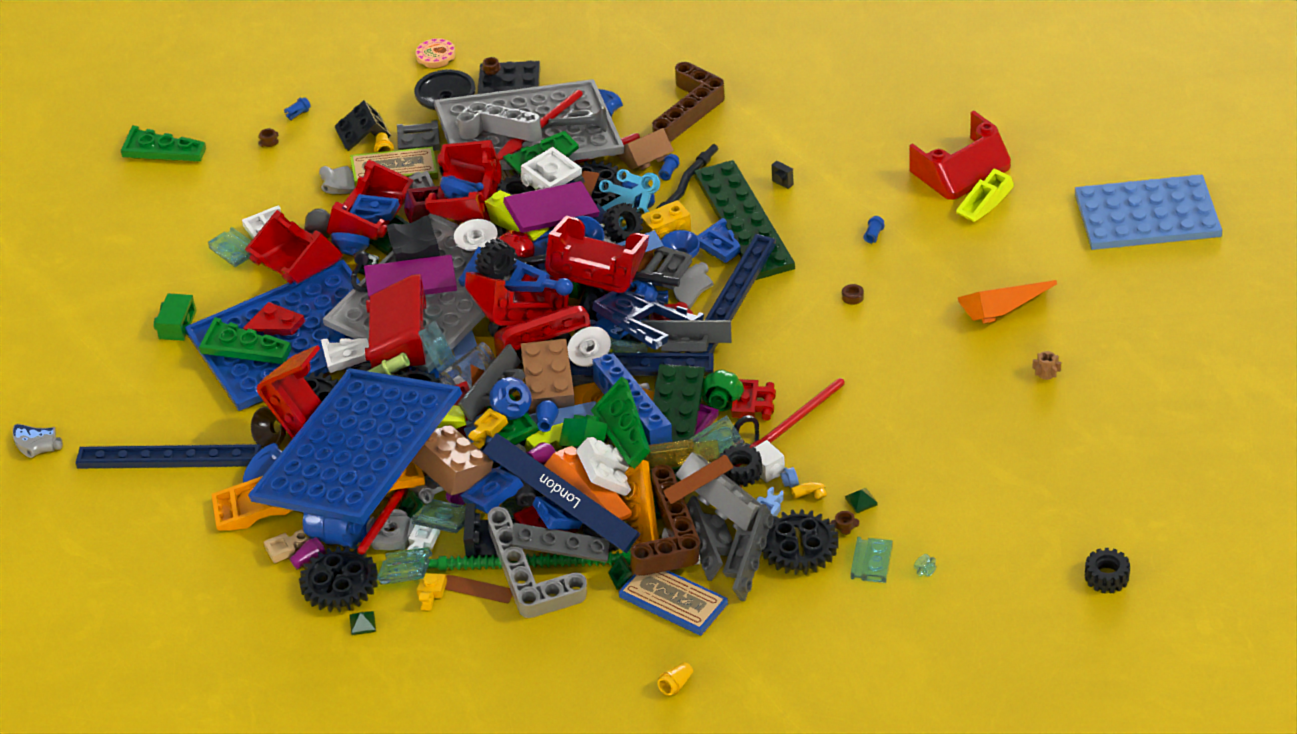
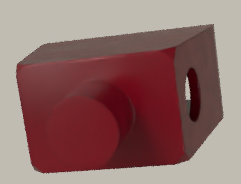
(415, 202)

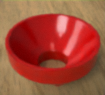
(520, 242)

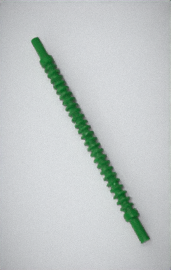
(444, 563)

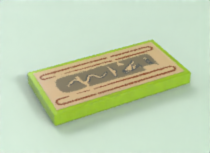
(402, 161)

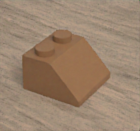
(646, 149)

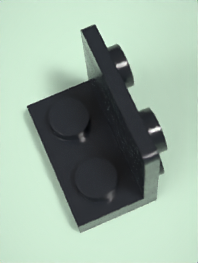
(359, 124)
(476, 534)

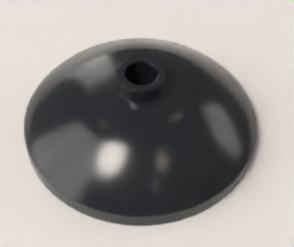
(443, 85)

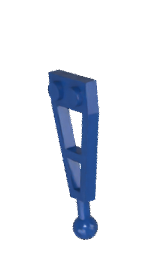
(562, 286)

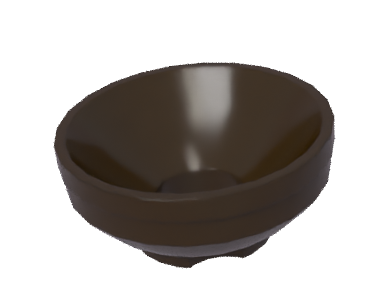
(263, 428)

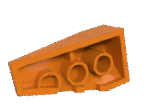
(998, 302)
(570, 468)

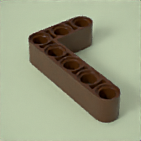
(705, 94)
(681, 546)

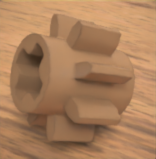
(1046, 365)

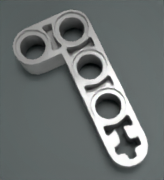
(498, 120)

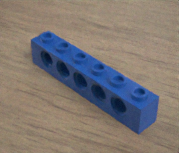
(607, 372)

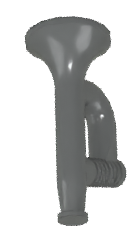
(582, 117)

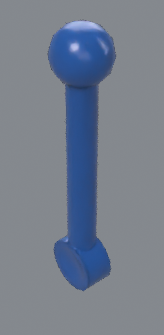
(479, 185)

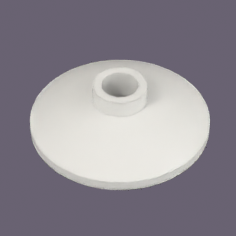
(474, 234)
(586, 340)

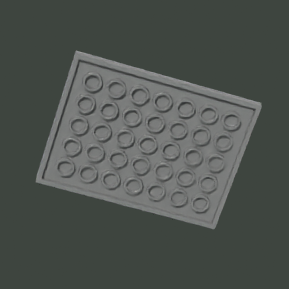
(539, 100)
(453, 311)

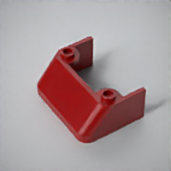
(959, 172)
(542, 327)
(289, 393)

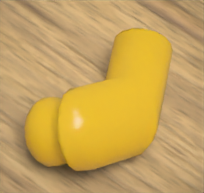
(808, 488)

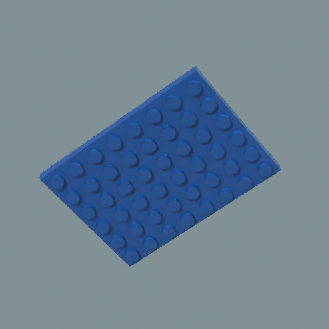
(310, 298)
(355, 445)

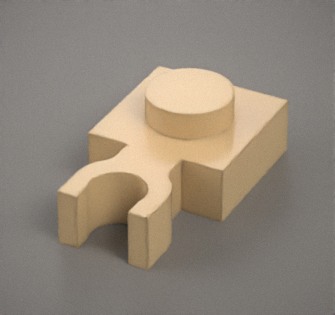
(284, 546)

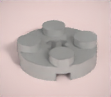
(395, 539)

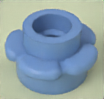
(789, 477)

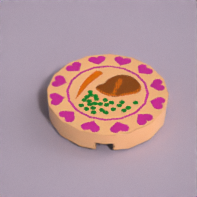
(435, 52)

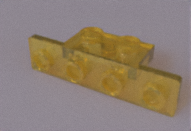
(677, 452)

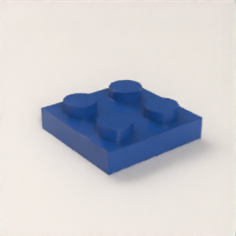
(492, 490)

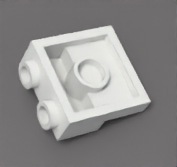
(549, 170)
(604, 465)

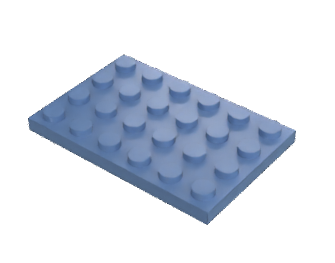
(1147, 212)

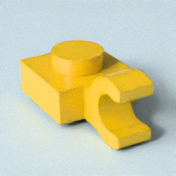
(486, 426)
(431, 587)

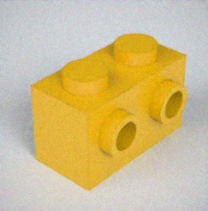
(666, 219)

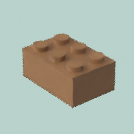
(548, 373)
(452, 460)

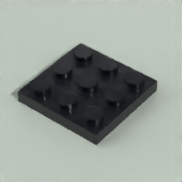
(510, 77)

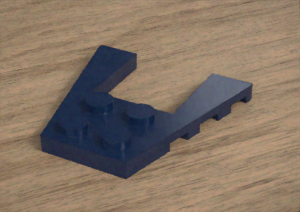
(628, 308)

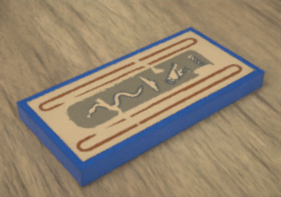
(675, 599)

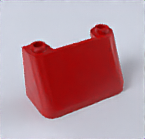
(472, 163)
(376, 182)
(291, 249)
(593, 260)
(511, 307)
(395, 322)

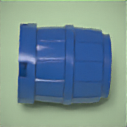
(334, 531)

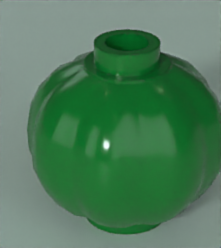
(719, 387)

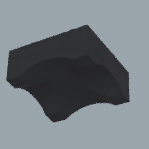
(413, 240)

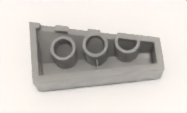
(724, 495)

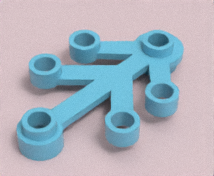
(629, 195)

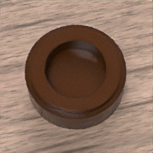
(852, 294)

